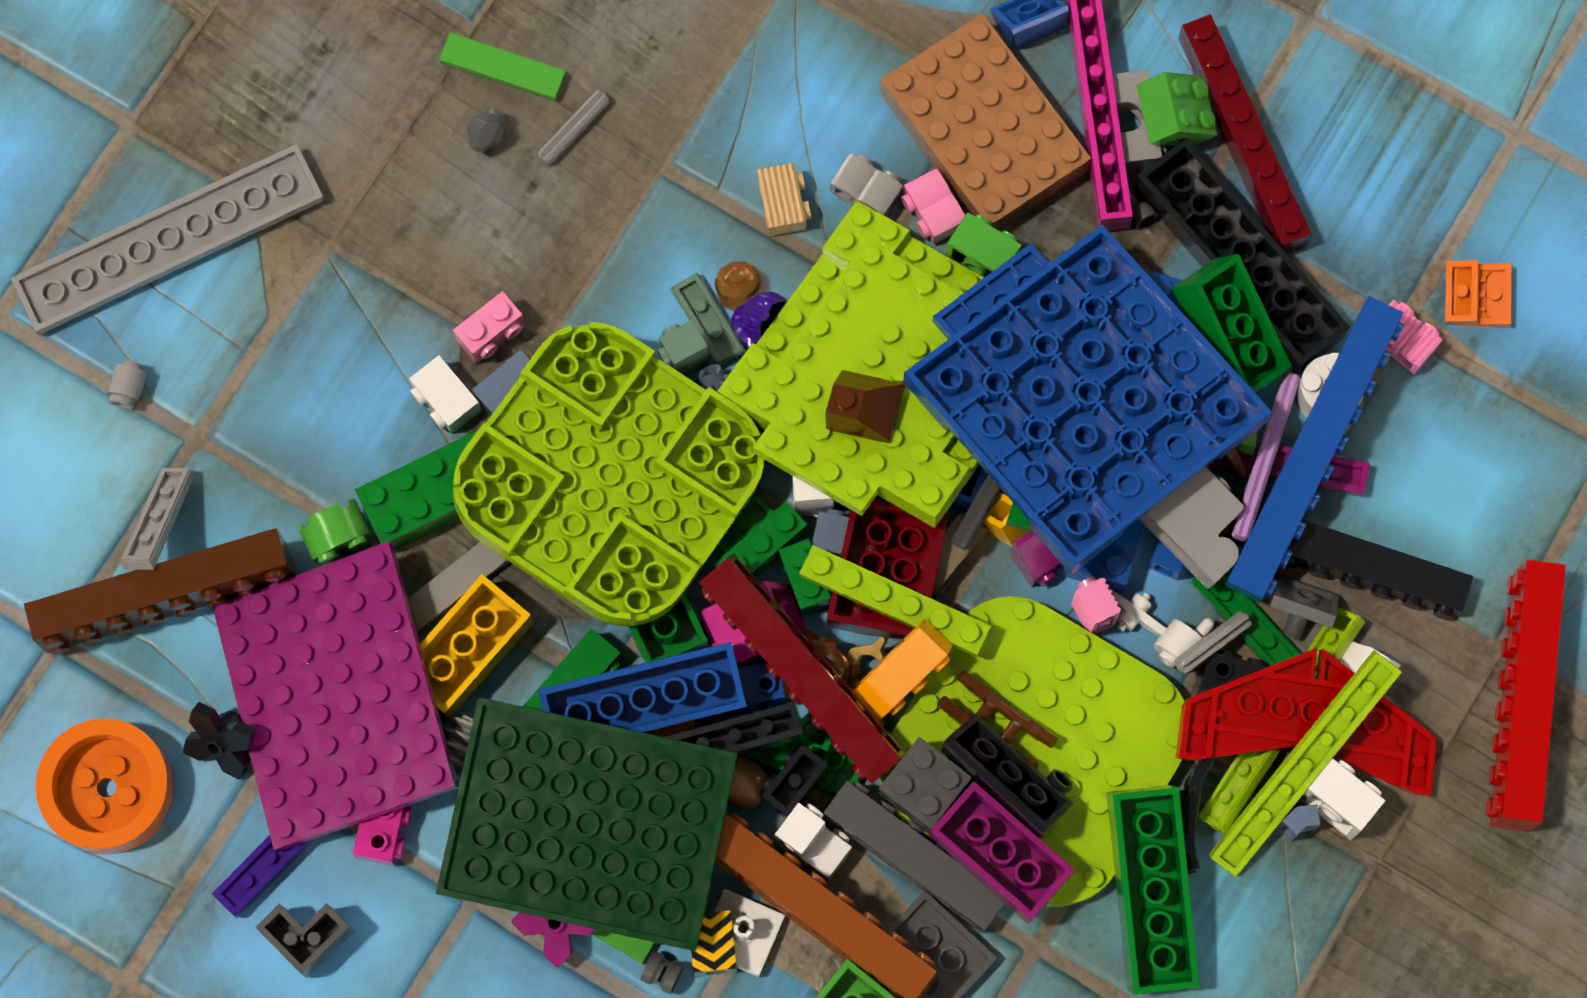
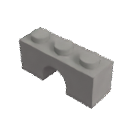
(1136, 147)

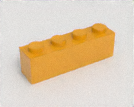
(903, 670)

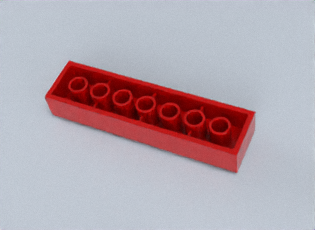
(1526, 696)

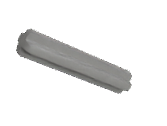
(573, 127)
(1213, 642)

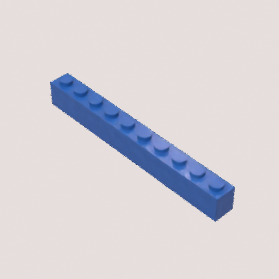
(1314, 449)

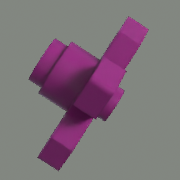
(557, 937)

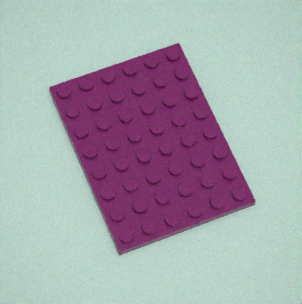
(335, 697)

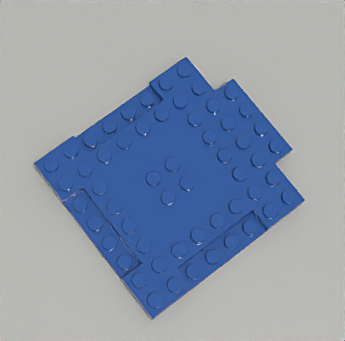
(1082, 392)

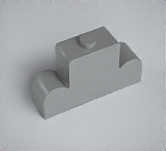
(1191, 524)

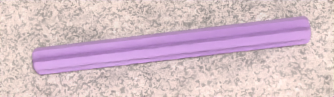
(1266, 456)

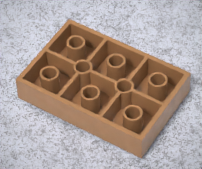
(984, 124)

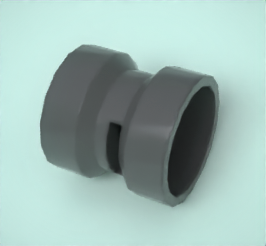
(655, 968)

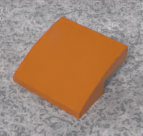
(1478, 294)

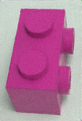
(380, 837)

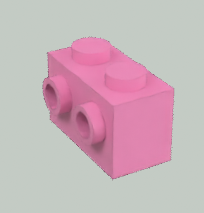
(489, 328)

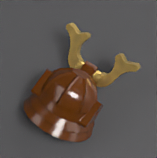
(845, 666)

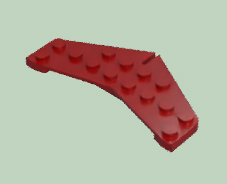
(1283, 702)

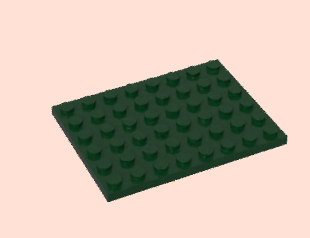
(587, 823)

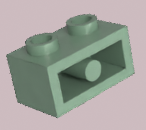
(683, 348)

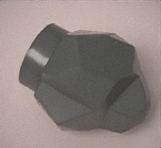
(486, 130)

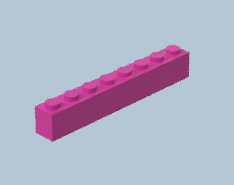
(1099, 114)

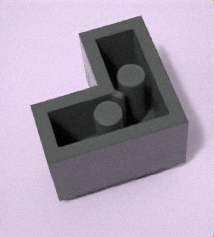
(305, 945)

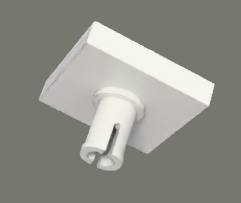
(753, 930)

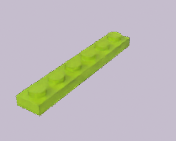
(893, 599)

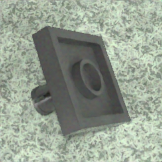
(1303, 604)

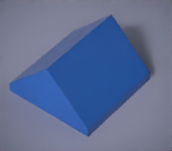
(1029, 20)

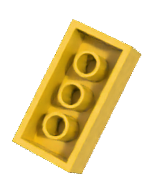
(471, 642)

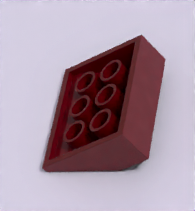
(892, 547)

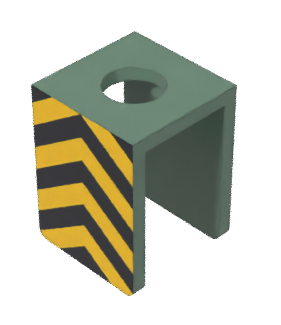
(716, 946)

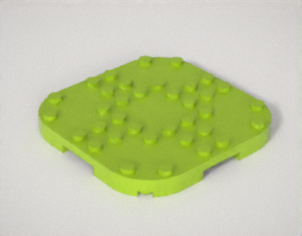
(607, 474)
(1105, 707)

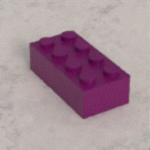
(1001, 852)

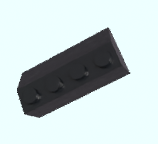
(1006, 776)

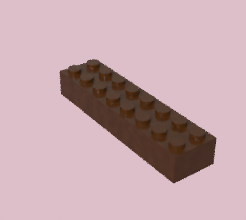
(152, 595)

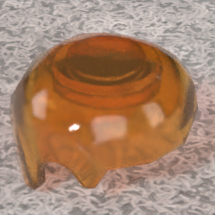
(737, 284)

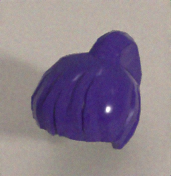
(756, 316)

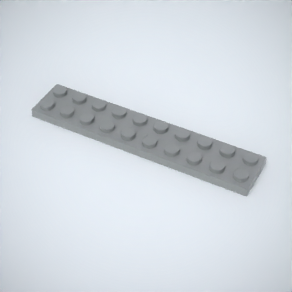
(167, 239)

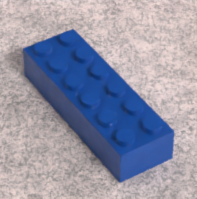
(654, 691)

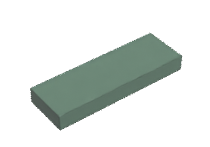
(701, 307)

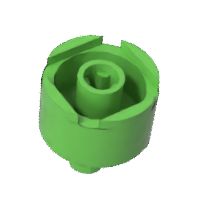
(334, 532)

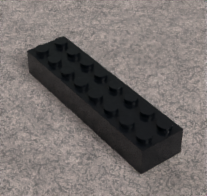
(1217, 225)

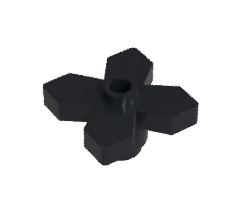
(220, 737)

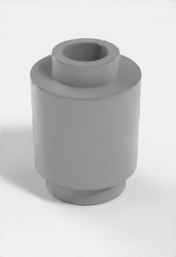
(126, 384)

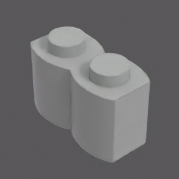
(863, 183)

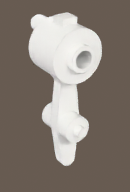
(1172, 640)

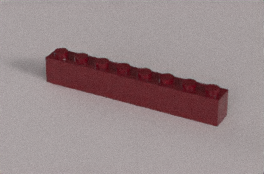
(1244, 134)
(801, 668)

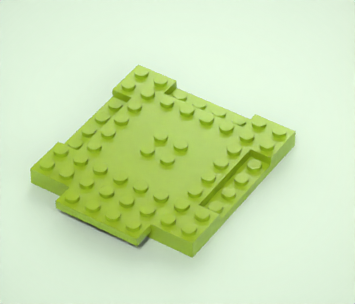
(869, 314)

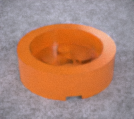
(72, 778)

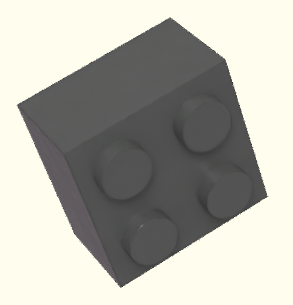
(924, 785)

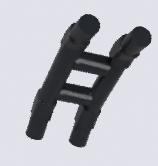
(1192, 789)

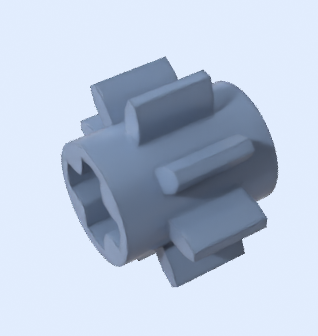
(712, 377)

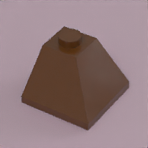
(864, 406)

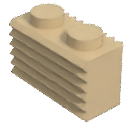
(782, 199)

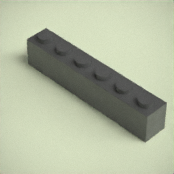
(911, 854)

